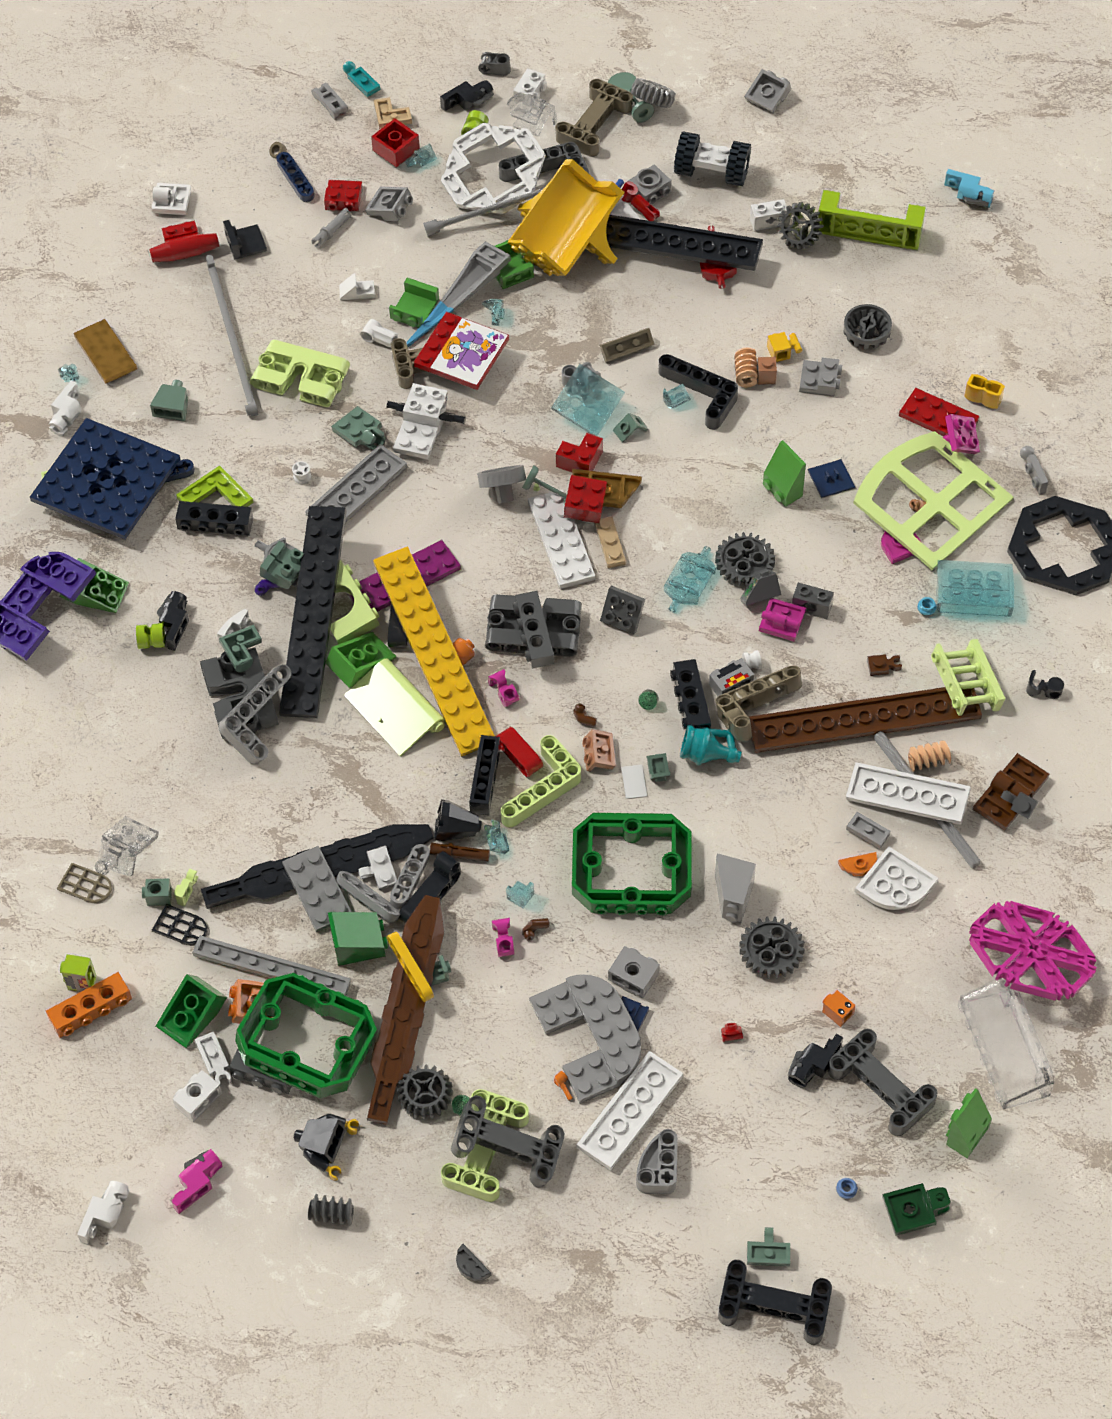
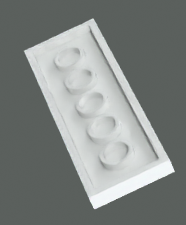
(561, 540)
(908, 793)
(629, 1110)

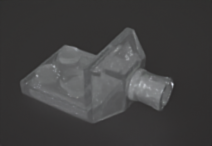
(122, 845)

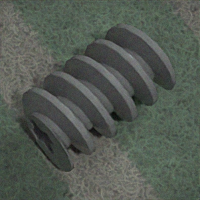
(331, 1209)

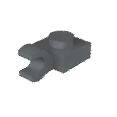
(1022, 803)

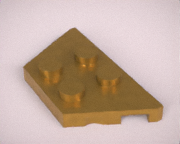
(619, 486)

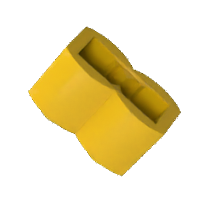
(984, 391)

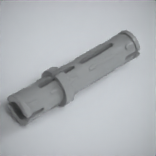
(327, 232)

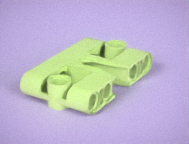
(320, 372)

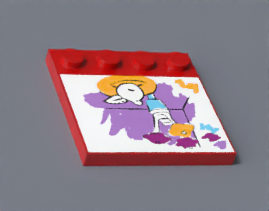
(461, 350)

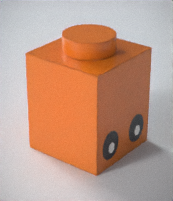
(838, 1008)

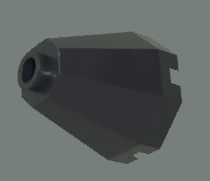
(455, 822)

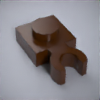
(880, 664)

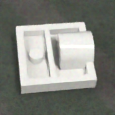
(171, 198)

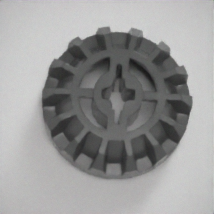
(868, 318)

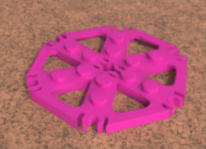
(1033, 950)

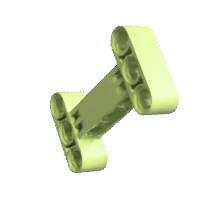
(481, 1157)

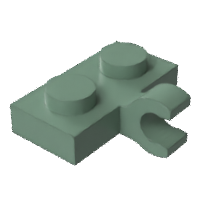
(768, 1252)

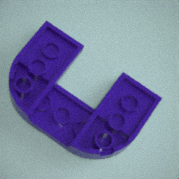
(39, 577)

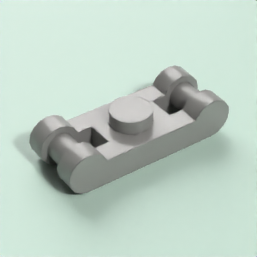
(329, 100)

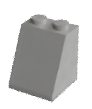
(734, 886)

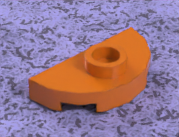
(859, 864)

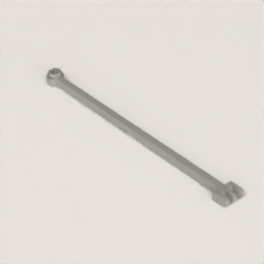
(251, 408)

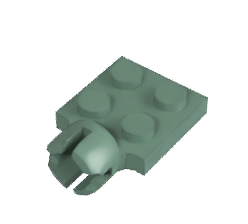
(360, 428)

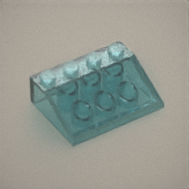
(974, 588)

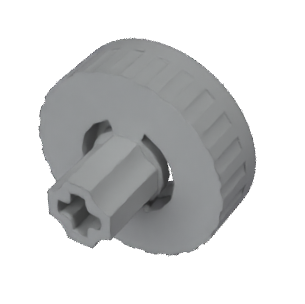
(502, 479)

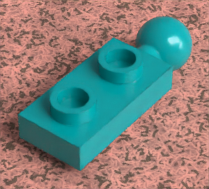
(361, 79)

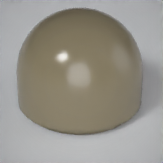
(276, 145)

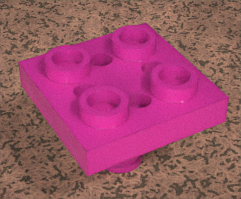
(962, 434)

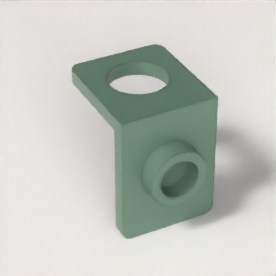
(628, 426)

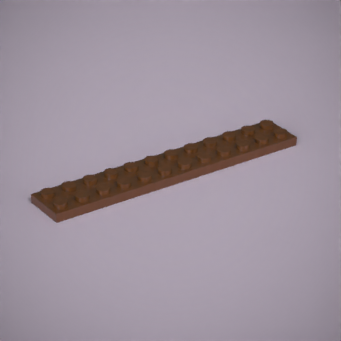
(858, 719)

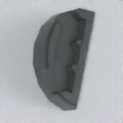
(470, 1265)

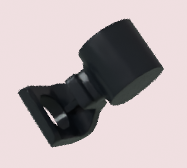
(1053, 688)

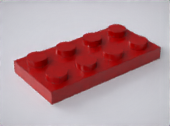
(931, 411)

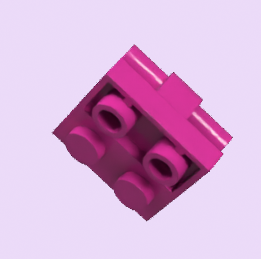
(782, 619)

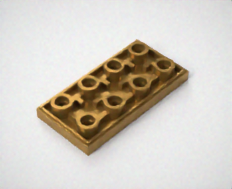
(105, 351)

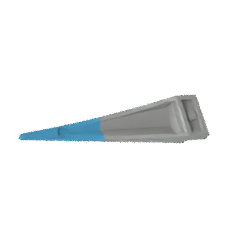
(479, 270)

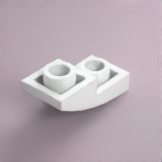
(237, 622)

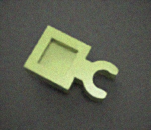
(184, 890)

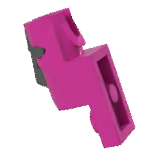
(196, 1179)

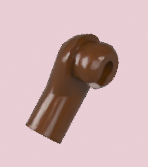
(533, 925)

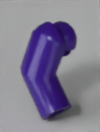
(263, 586)

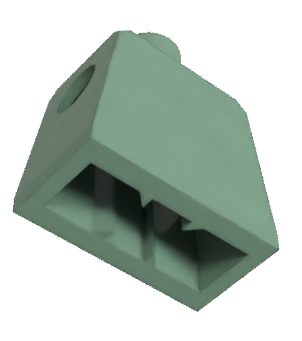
(170, 401)

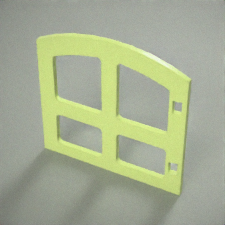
(935, 502)

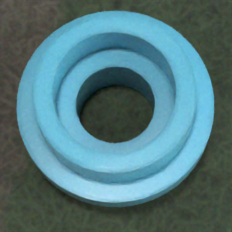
(929, 602)

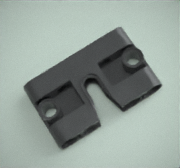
(558, 615)
(224, 680)

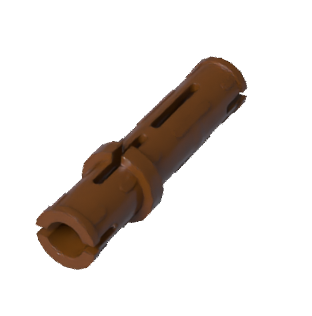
(460, 852)

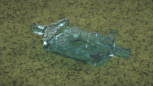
(688, 590)

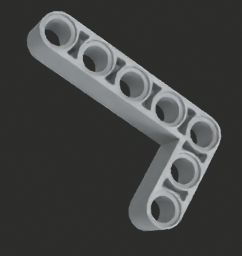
(250, 709)

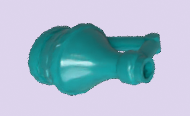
(702, 746)

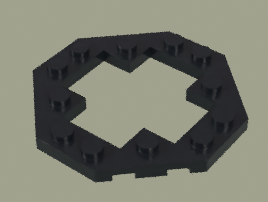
(1054, 576)

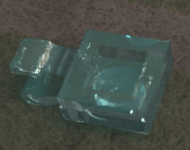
(423, 156)
(496, 840)

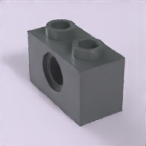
(815, 600)

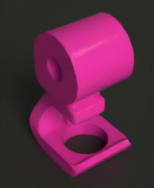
(506, 693)
(504, 942)

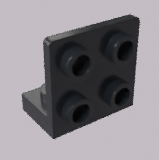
(244, 241)

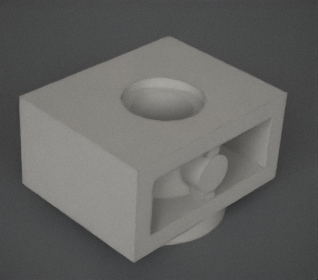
(652, 184)
(632, 961)

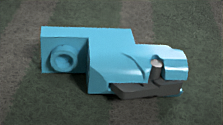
(969, 188)

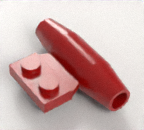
(183, 242)

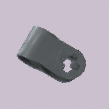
(496, 63)

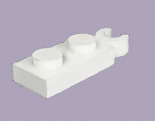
(213, 1057)

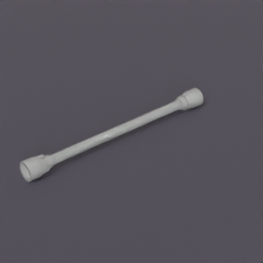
(434, 226)

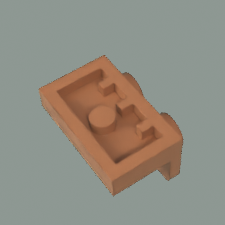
(599, 750)

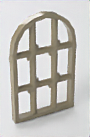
(83, 877)

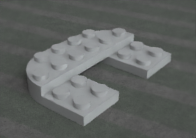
(609, 1023)

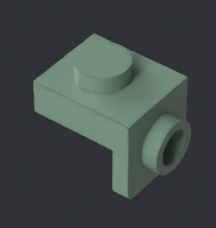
(658, 767)
(441, 971)

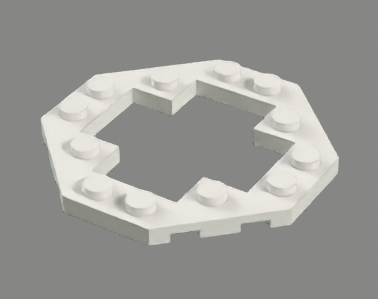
(503, 137)

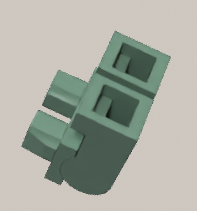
(282, 565)

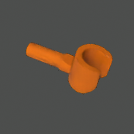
(559, 1080)

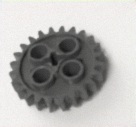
(744, 558)
(771, 947)

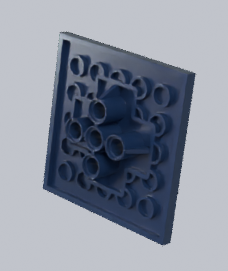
(105, 478)

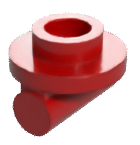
(731, 1032)

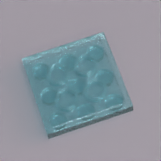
(587, 400)

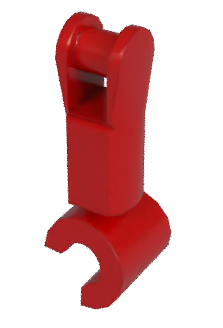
(639, 202)

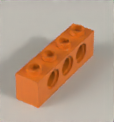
(94, 995)

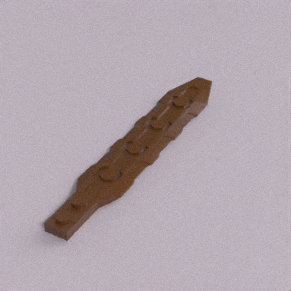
(404, 1010)

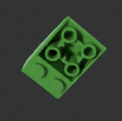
(102, 592)
(968, 1124)

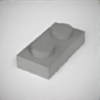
(868, 830)

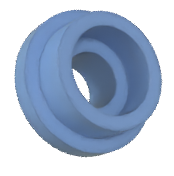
(846, 1182)

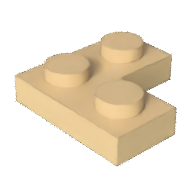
(386, 114)

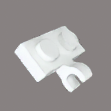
(380, 868)

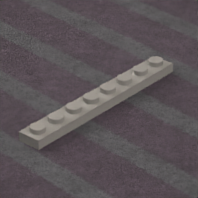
(264, 964)

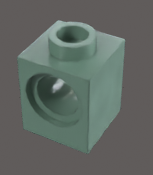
(160, 899)

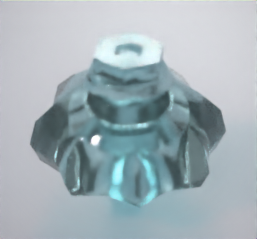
(68, 372)

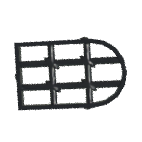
(176, 919)

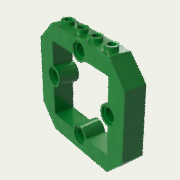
(645, 825)
(300, 1075)

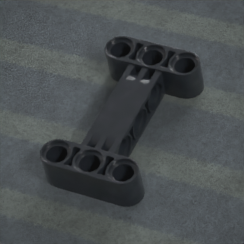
(775, 1302)

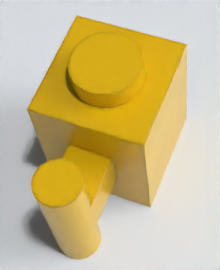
(781, 347)

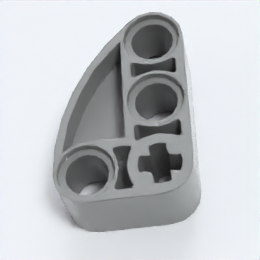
(652, 1165)

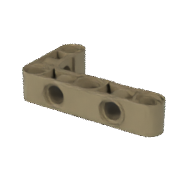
(734, 704)

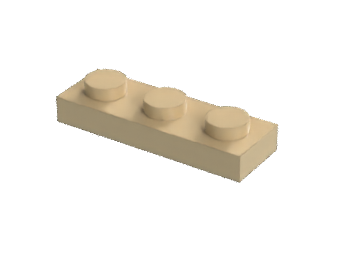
(610, 543)

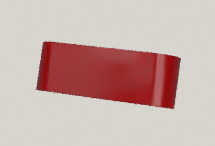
(519, 752)

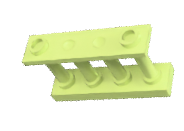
(979, 666)

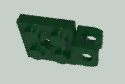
(926, 1205)

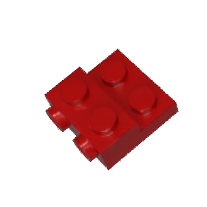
(342, 195)

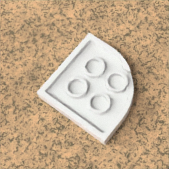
(895, 882)

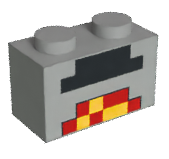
(730, 677)

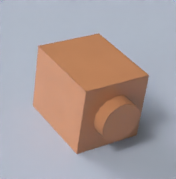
(766, 370)

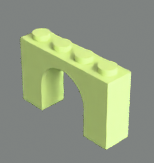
(361, 617)

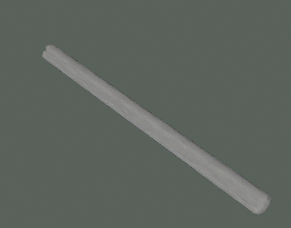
(949, 829)

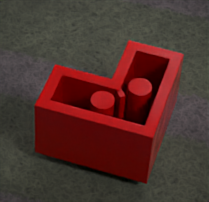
(580, 457)

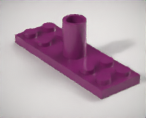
(433, 564)

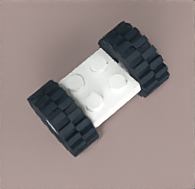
(694, 154)

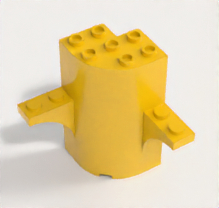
(566, 220)

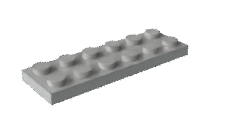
(363, 481)

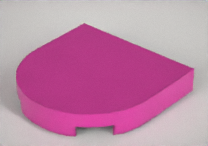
(893, 549)

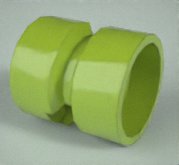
(473, 120)
(150, 636)

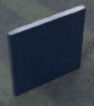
(831, 478)

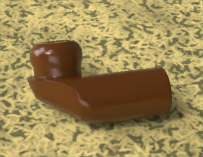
(581, 716)

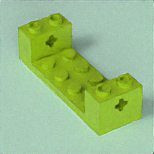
(871, 227)

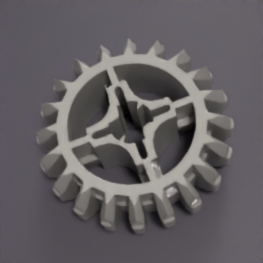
(653, 93)

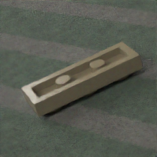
(627, 344)

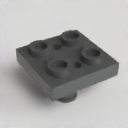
(621, 609)

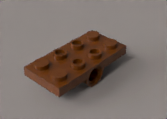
(1016, 777)

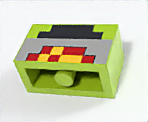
(77, 972)

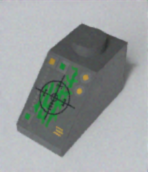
(761, 587)

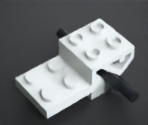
(422, 420)

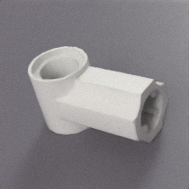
(374, 331)

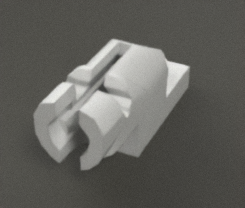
(65, 409)
(103, 1211)

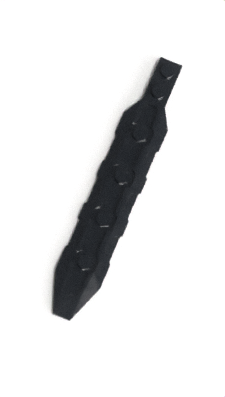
(346, 855)

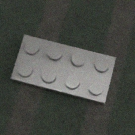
(315, 886)

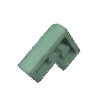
(236, 647)

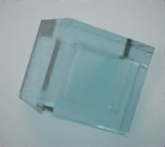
(520, 893)

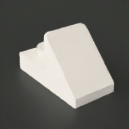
(353, 289)

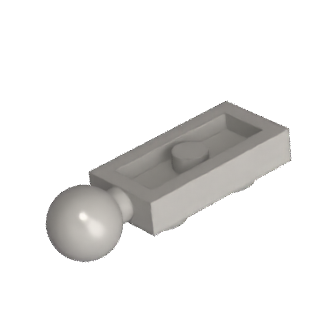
(1034, 468)

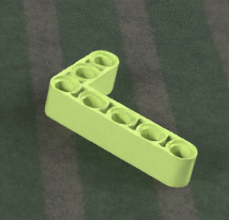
(544, 786)

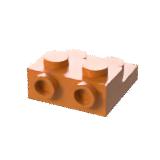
(243, 995)

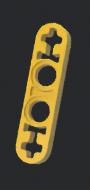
(410, 966)

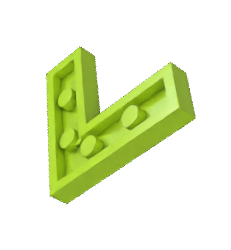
(218, 481)

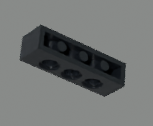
(214, 518)
(688, 671)
(485, 775)

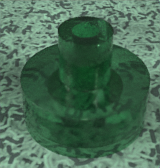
(648, 699)

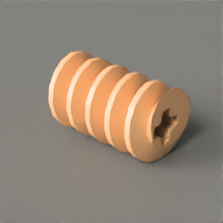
(746, 367)
(928, 754)

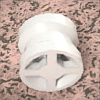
(303, 468)
(753, 659)

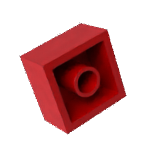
(395, 142)
(585, 499)

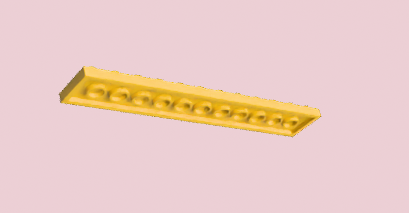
(433, 649)

